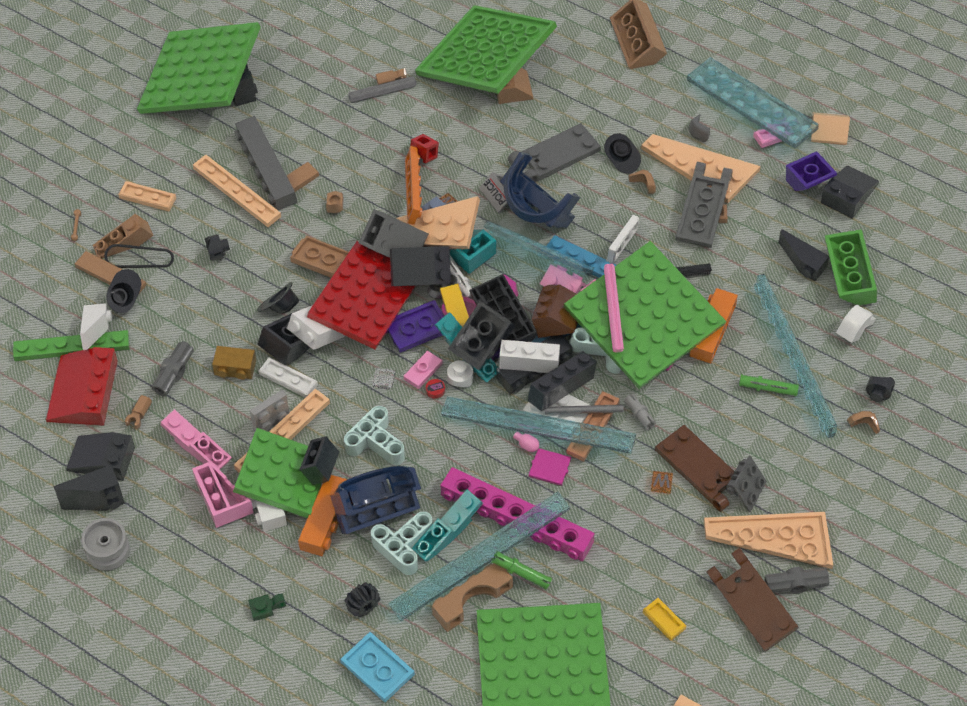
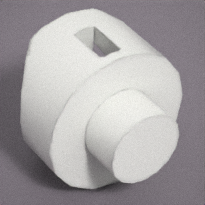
(460, 374)

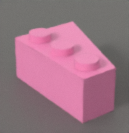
(219, 496)

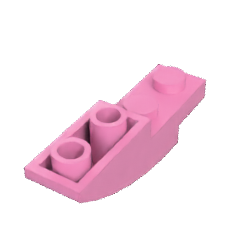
(193, 441)

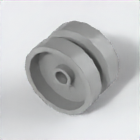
(105, 544)

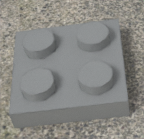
(270, 411)

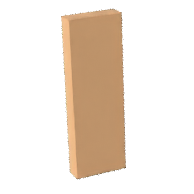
(147, 196)

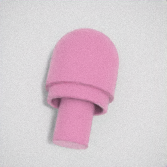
(527, 441)

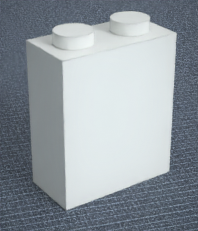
(310, 331)

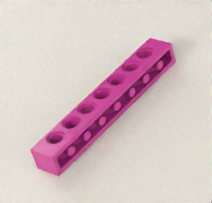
(493, 496)

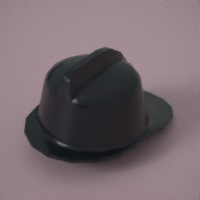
(622, 153)
(123, 291)
(281, 301)

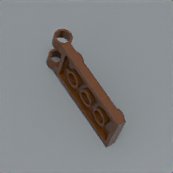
(697, 465)
(754, 603)

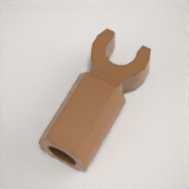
(389, 76)
(138, 411)

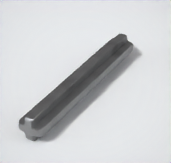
(382, 89)

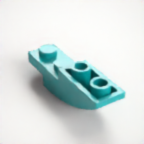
(449, 329)
(447, 528)

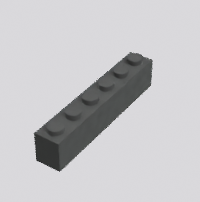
(265, 163)

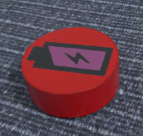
(435, 388)

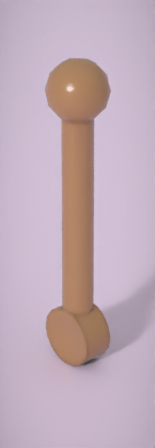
(77, 213)

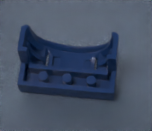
(549, 210)
(373, 487)

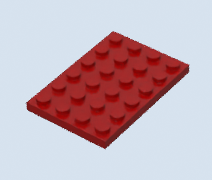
(361, 297)

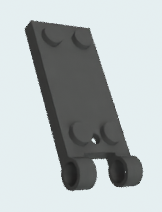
(559, 152)
(703, 207)

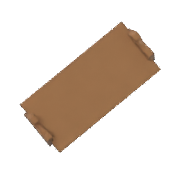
(318, 256)

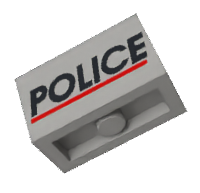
(494, 191)

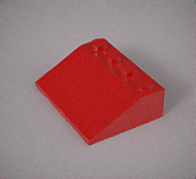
(83, 387)

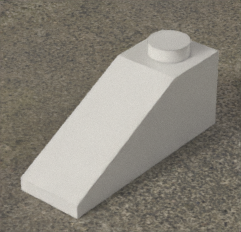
(94, 323)

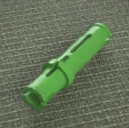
(792, 389)
(520, 569)

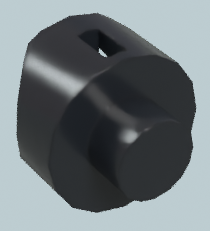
(216, 247)
(880, 388)

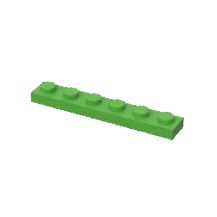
(63, 345)

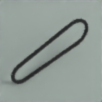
(140, 247)

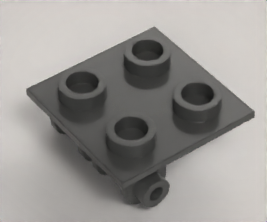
(747, 482)

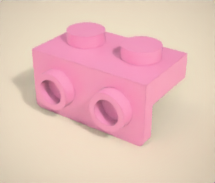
(558, 276)

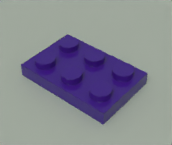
(416, 326)

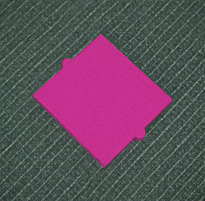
(549, 467)

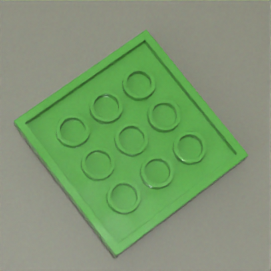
(274, 476)

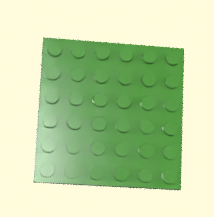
(486, 49)
(199, 68)
(658, 314)
(543, 656)

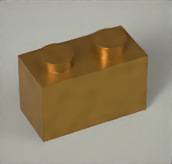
(234, 362)

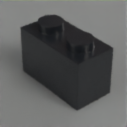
(319, 460)

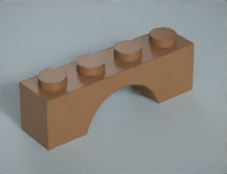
(491, 581)

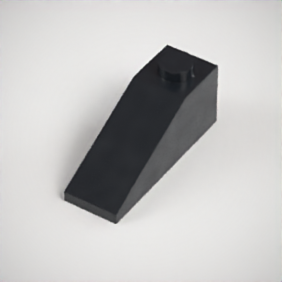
(805, 257)

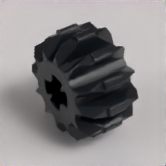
(362, 599)

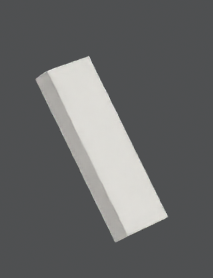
(623, 239)
(287, 377)

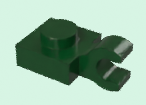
(263, 606)

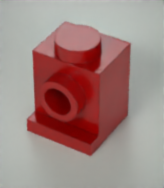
(426, 147)

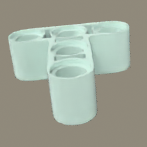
(589, 346)
(373, 436)
(398, 541)

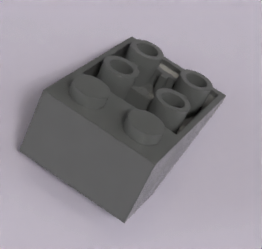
(389, 232)

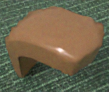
(645, 177)
(334, 202)
(864, 417)

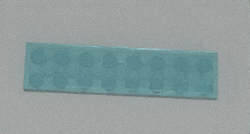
(753, 102)

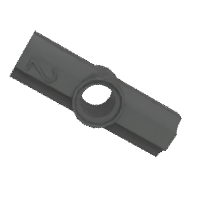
(172, 368)
(797, 580)

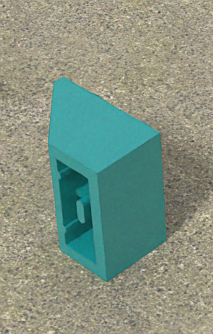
(480, 250)

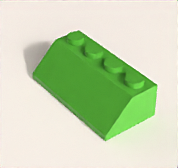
(851, 267)

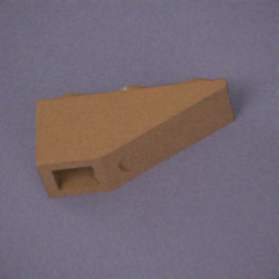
(131, 232)

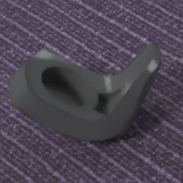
(699, 130)
(434, 290)

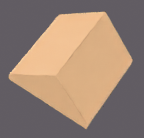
(832, 128)

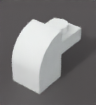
(855, 323)

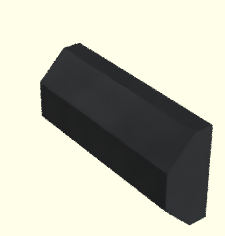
(501, 298)

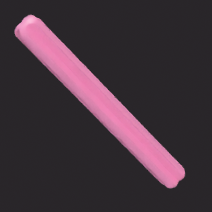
(613, 308)

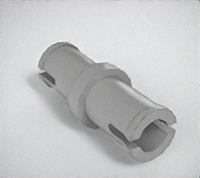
(640, 411)

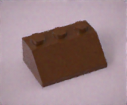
(550, 316)

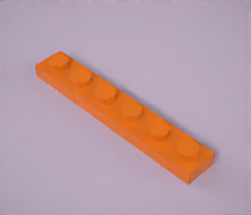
(412, 186)

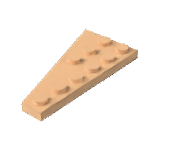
(684, 157)
(449, 224)
(789, 535)

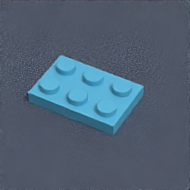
(377, 667)

